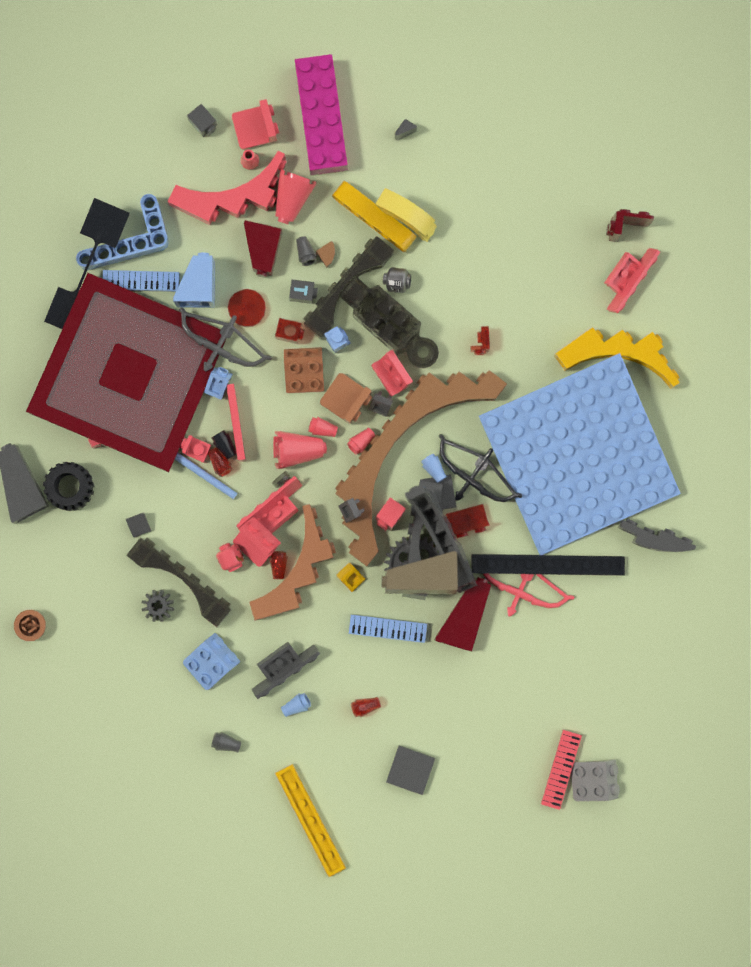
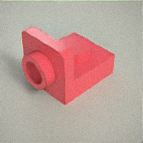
(195, 448)

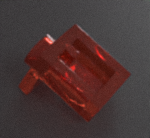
(483, 338)

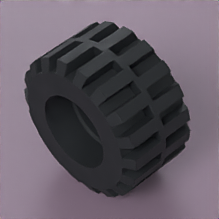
(52, 483)

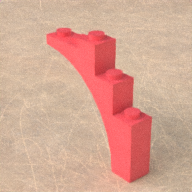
(232, 201)

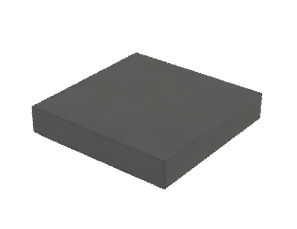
(410, 770)

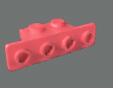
(627, 276)
(276, 508)

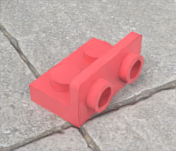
(392, 373)

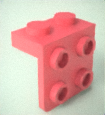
(255, 126)
(256, 541)

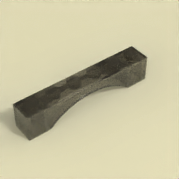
(374, 257)
(211, 607)

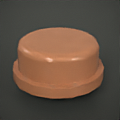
(29, 625)

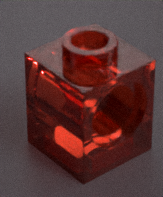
(283, 324)

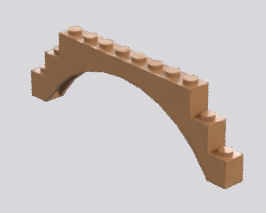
(427, 398)

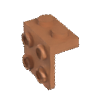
(346, 398)

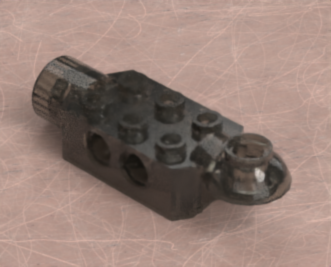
(389, 322)

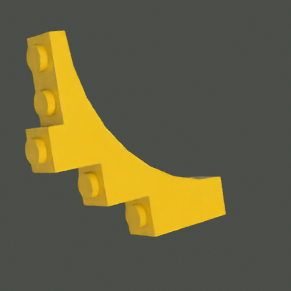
(644, 352)

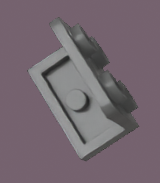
(595, 781)

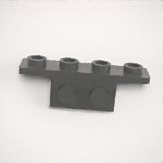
(281, 665)

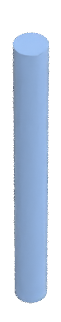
(206, 476)

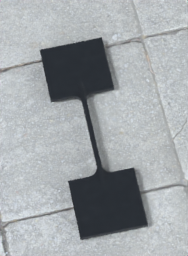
(104, 225)

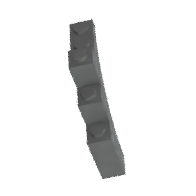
(440, 529)

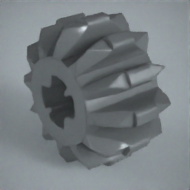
(154, 599)

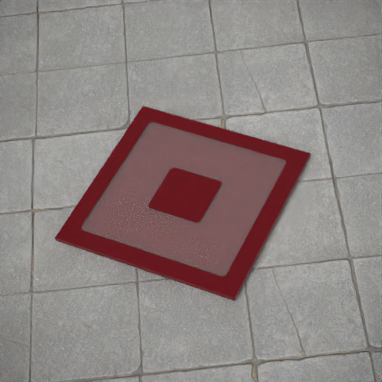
(125, 373)

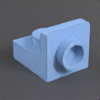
(217, 382)

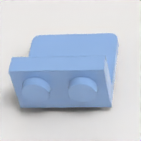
(211, 661)

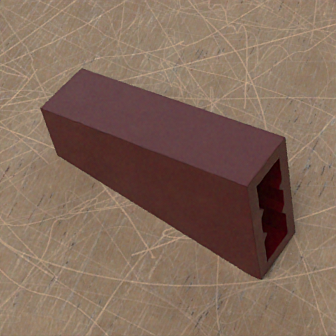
(465, 618)

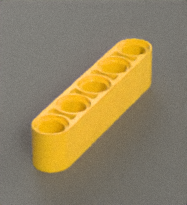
(371, 215)

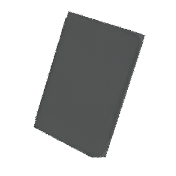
(405, 129)
(138, 524)

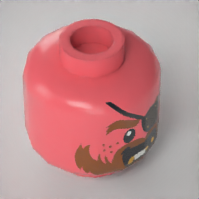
(230, 557)

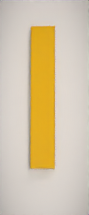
(310, 820)

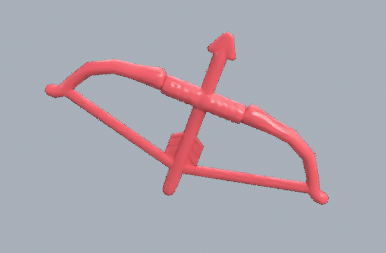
(519, 593)

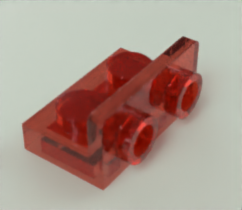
(468, 520)

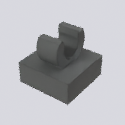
(381, 404)
(350, 510)

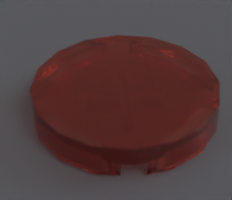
(248, 307)

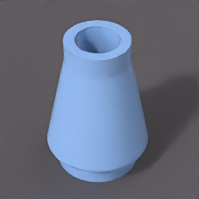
(434, 467)
(296, 705)

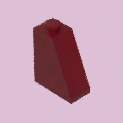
(263, 246)

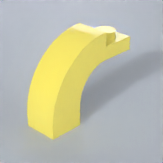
(407, 212)

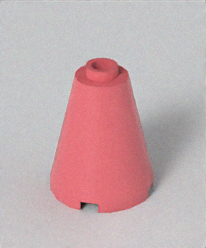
(292, 195)
(296, 449)

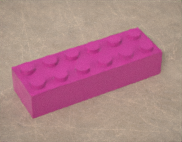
(321, 114)

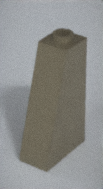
(426, 576)

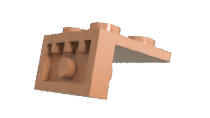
(303, 370)

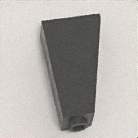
(21, 489)

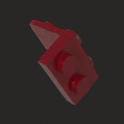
(624, 216)

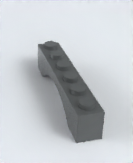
(414, 530)

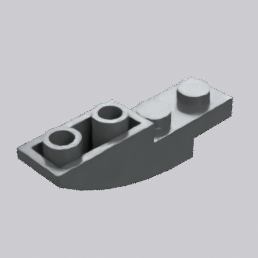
(664, 540)

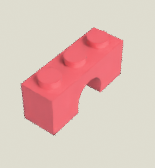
(390, 514)

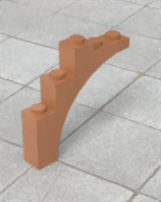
(313, 551)

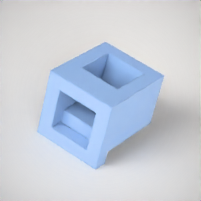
(337, 339)

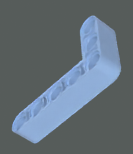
(131, 243)

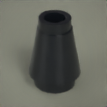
(224, 444)

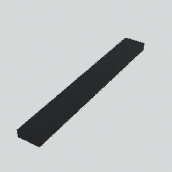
(547, 564)

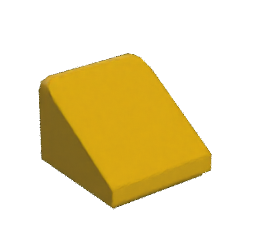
(350, 577)

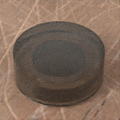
(281, 479)

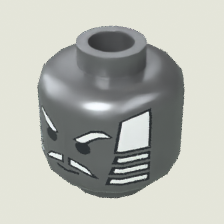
(397, 280)

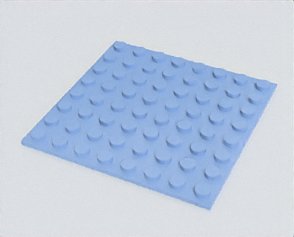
(579, 454)

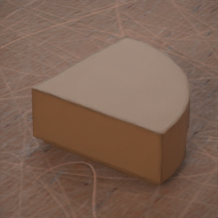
(327, 253)

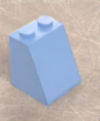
(197, 284)

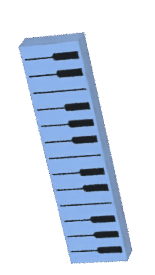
(143, 280)
(388, 628)

